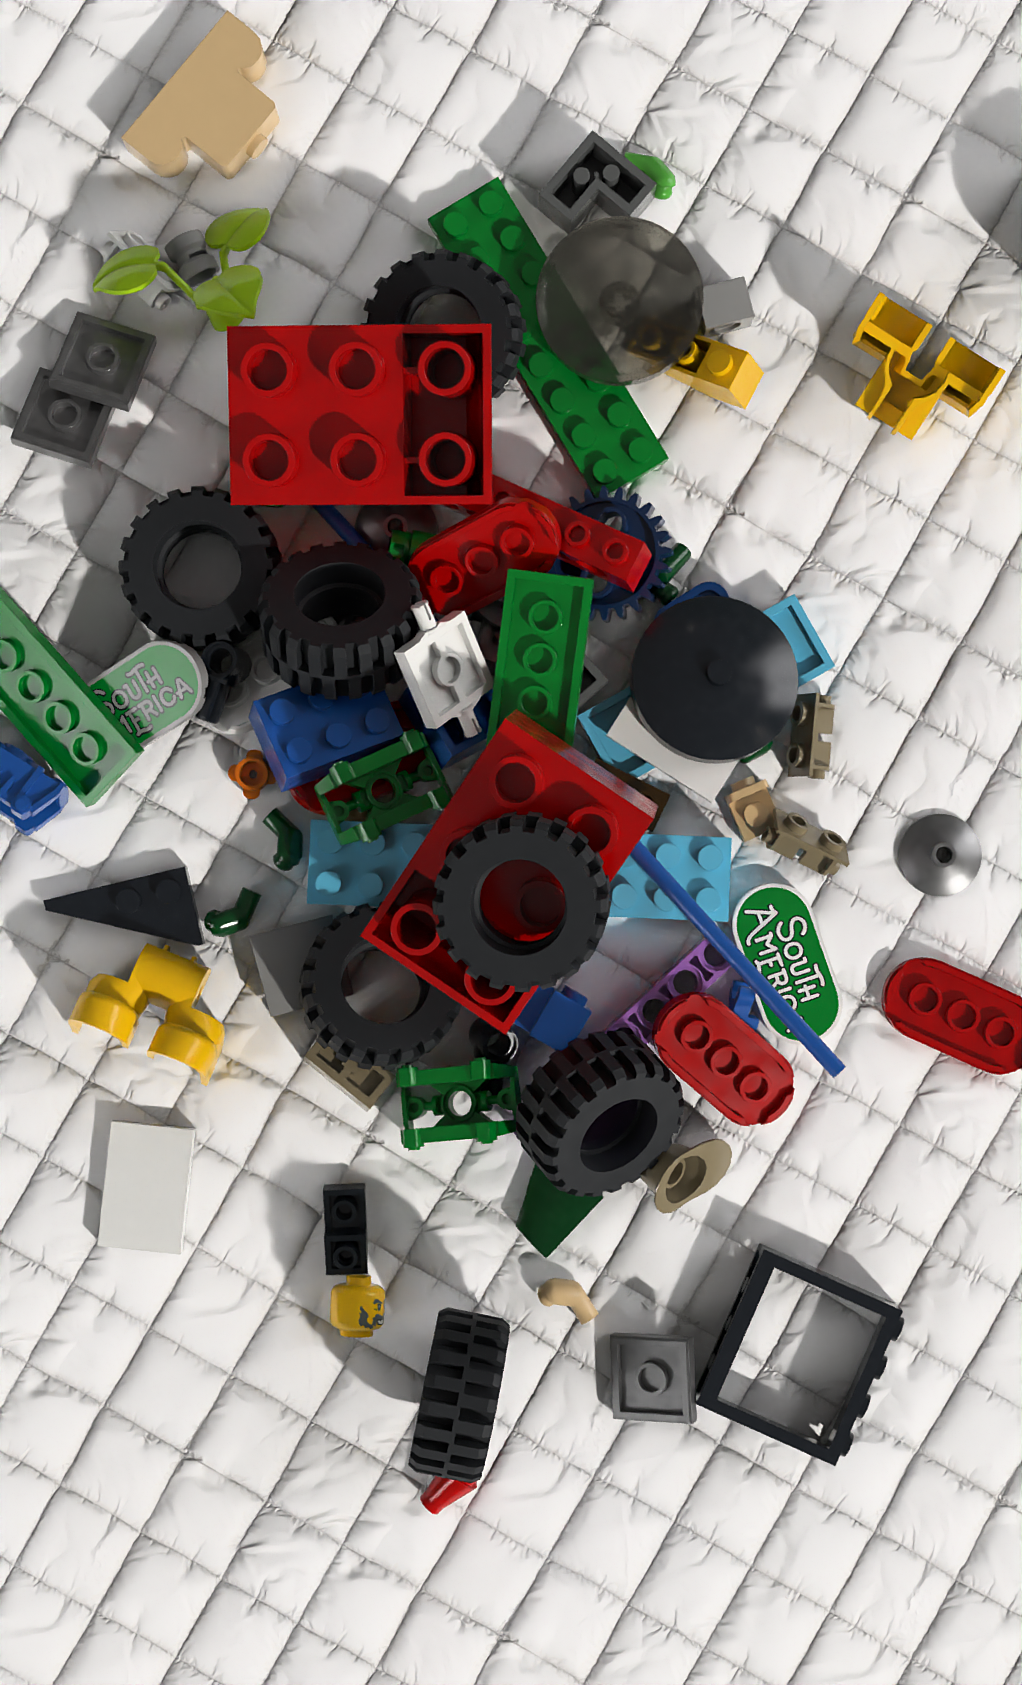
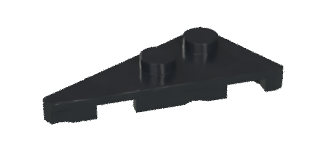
(149, 904)

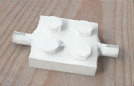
(445, 669)

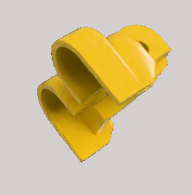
(900, 397)
(168, 984)

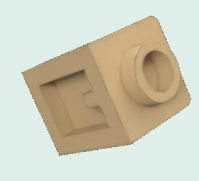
(750, 807)

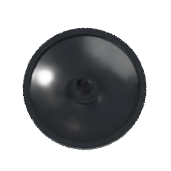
(713, 679)

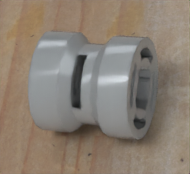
(192, 258)

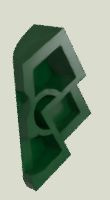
(550, 1213)

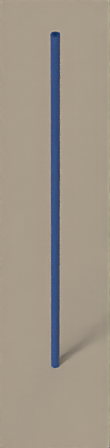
(677, 894)

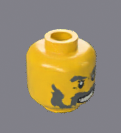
(357, 1306)

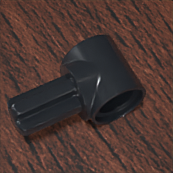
(221, 682)
(499, 1052)

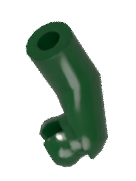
(675, 562)
(289, 840)
(235, 918)

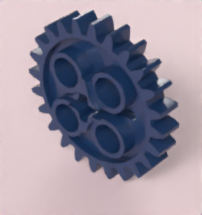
(636, 524)

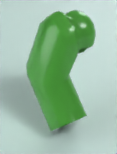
(657, 171)

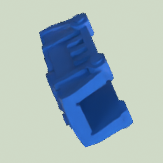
(26, 792)

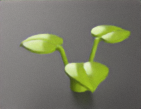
(226, 296)

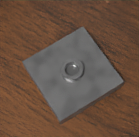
(102, 361)
(61, 423)
(653, 1377)

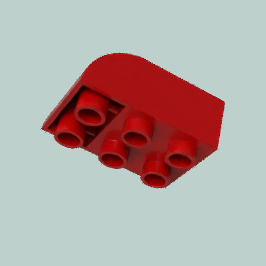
(360, 414)
(517, 773)

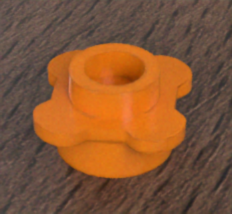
(240, 773)

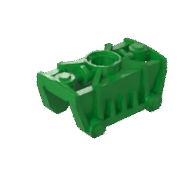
(383, 766)
(449, 1082)

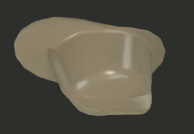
(686, 1173)

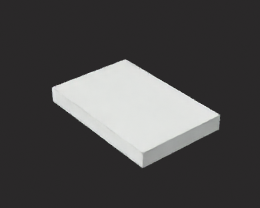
(699, 777)
(146, 1187)

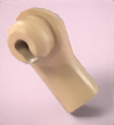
(567, 1293)

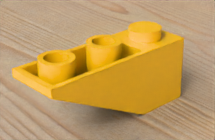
(718, 371)

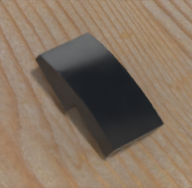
(345, 1229)

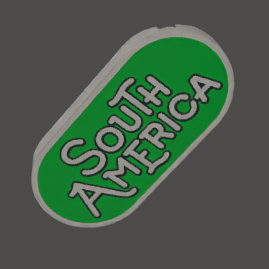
(154, 689)

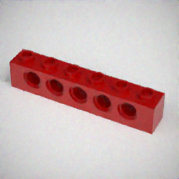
(584, 540)

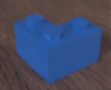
(554, 1016)

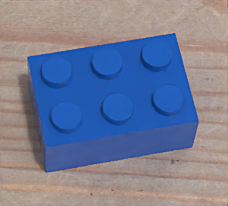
(311, 733)

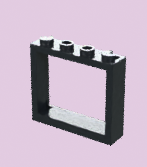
(736, 1326)

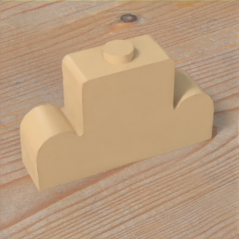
(208, 107)

